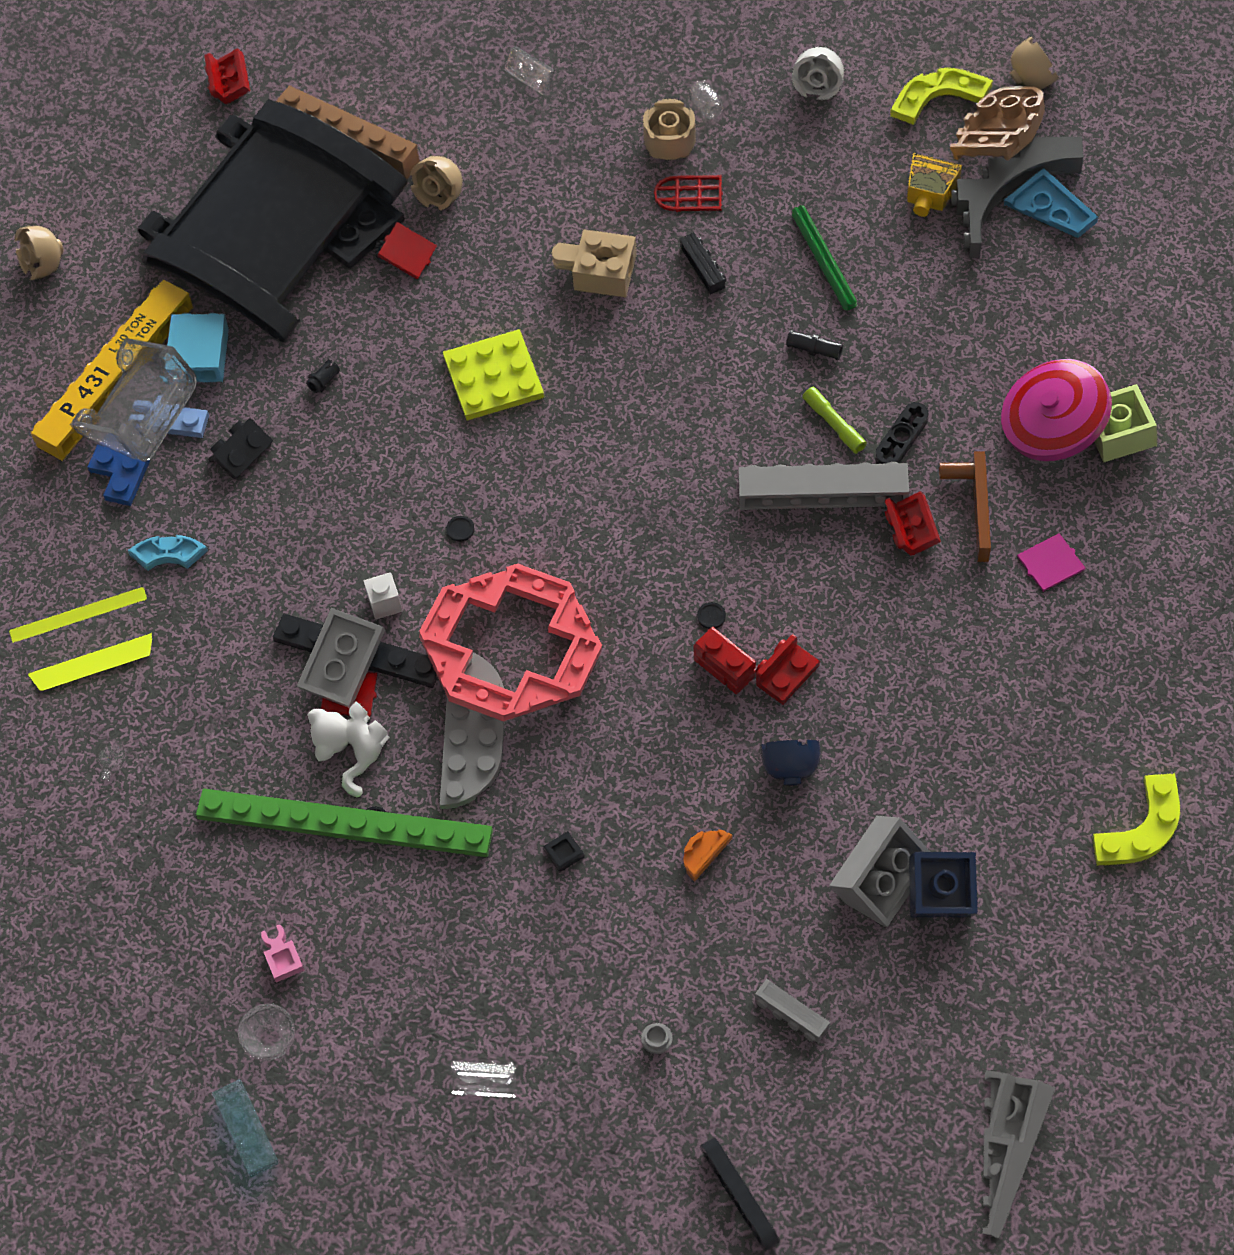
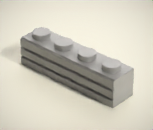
(791, 1010)

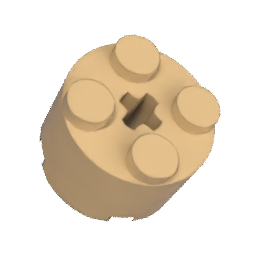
(669, 130)

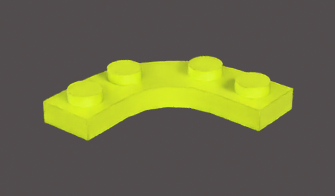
(943, 82)
(1151, 835)

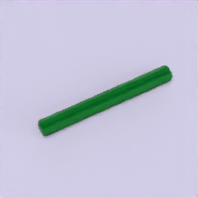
(824, 258)

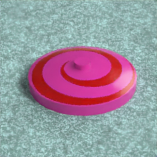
(1056, 410)

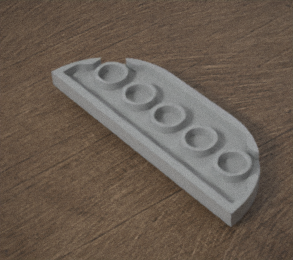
(470, 745)

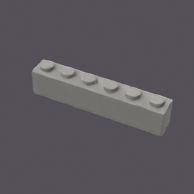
(822, 485)

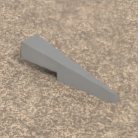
(1015, 1122)

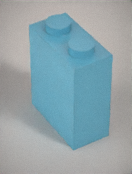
(201, 343)

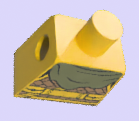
(931, 183)

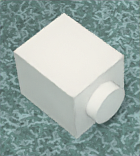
(383, 595)

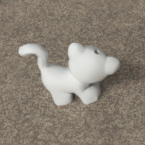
(333, 733)

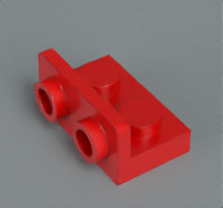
(785, 670)

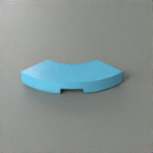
(163, 550)

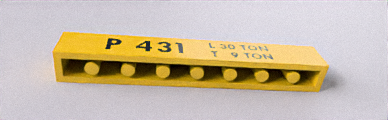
(90, 390)

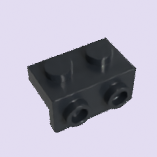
(241, 448)

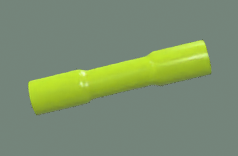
(824, 409)

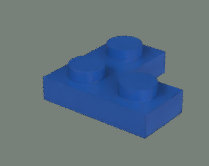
(124, 473)

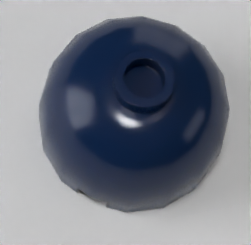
(791, 760)

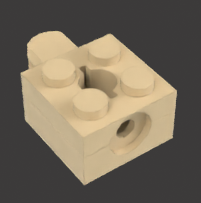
(588, 267)

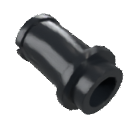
(318, 380)

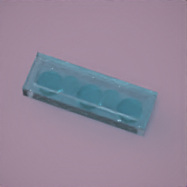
(245, 1128)

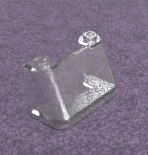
(142, 403)

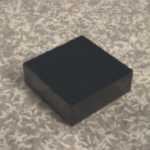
(563, 851)

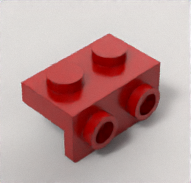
(227, 76)
(912, 523)

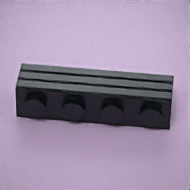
(702, 263)

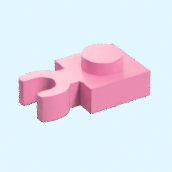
(282, 956)

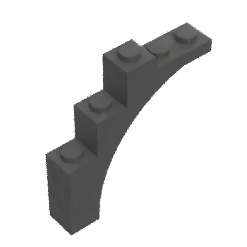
(979, 196)

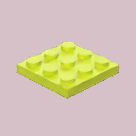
(493, 374)

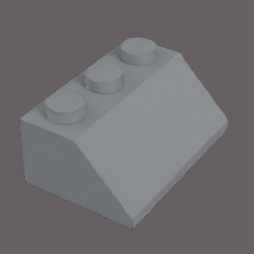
(878, 870)

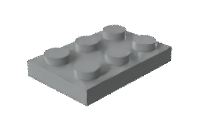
(341, 658)

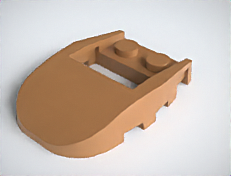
(1002, 124)

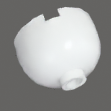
(816, 69)

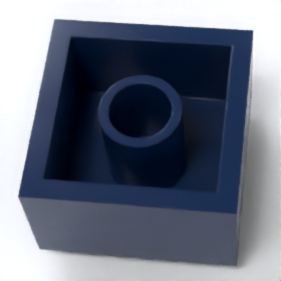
(943, 884)

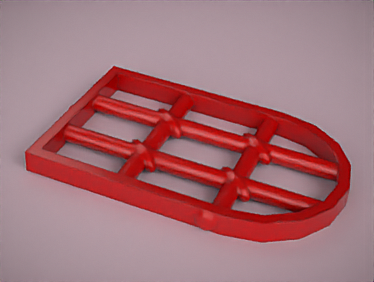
(698, 198)

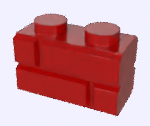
(724, 660)

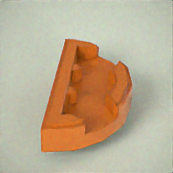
(702, 851)

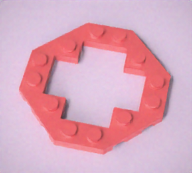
(534, 689)

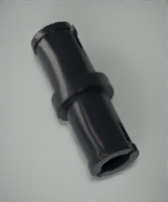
(814, 344)

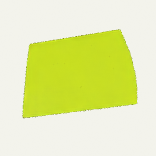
(92, 662)

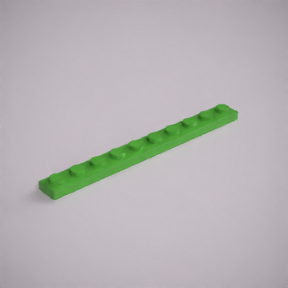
(345, 822)

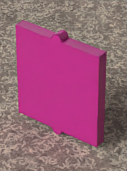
(1051, 562)

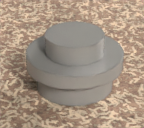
(656, 1038)

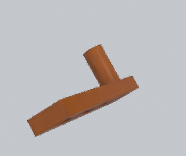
(977, 471)

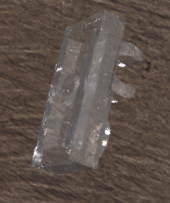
(529, 70)
(484, 1079)

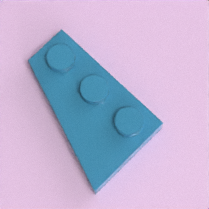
(1052, 204)

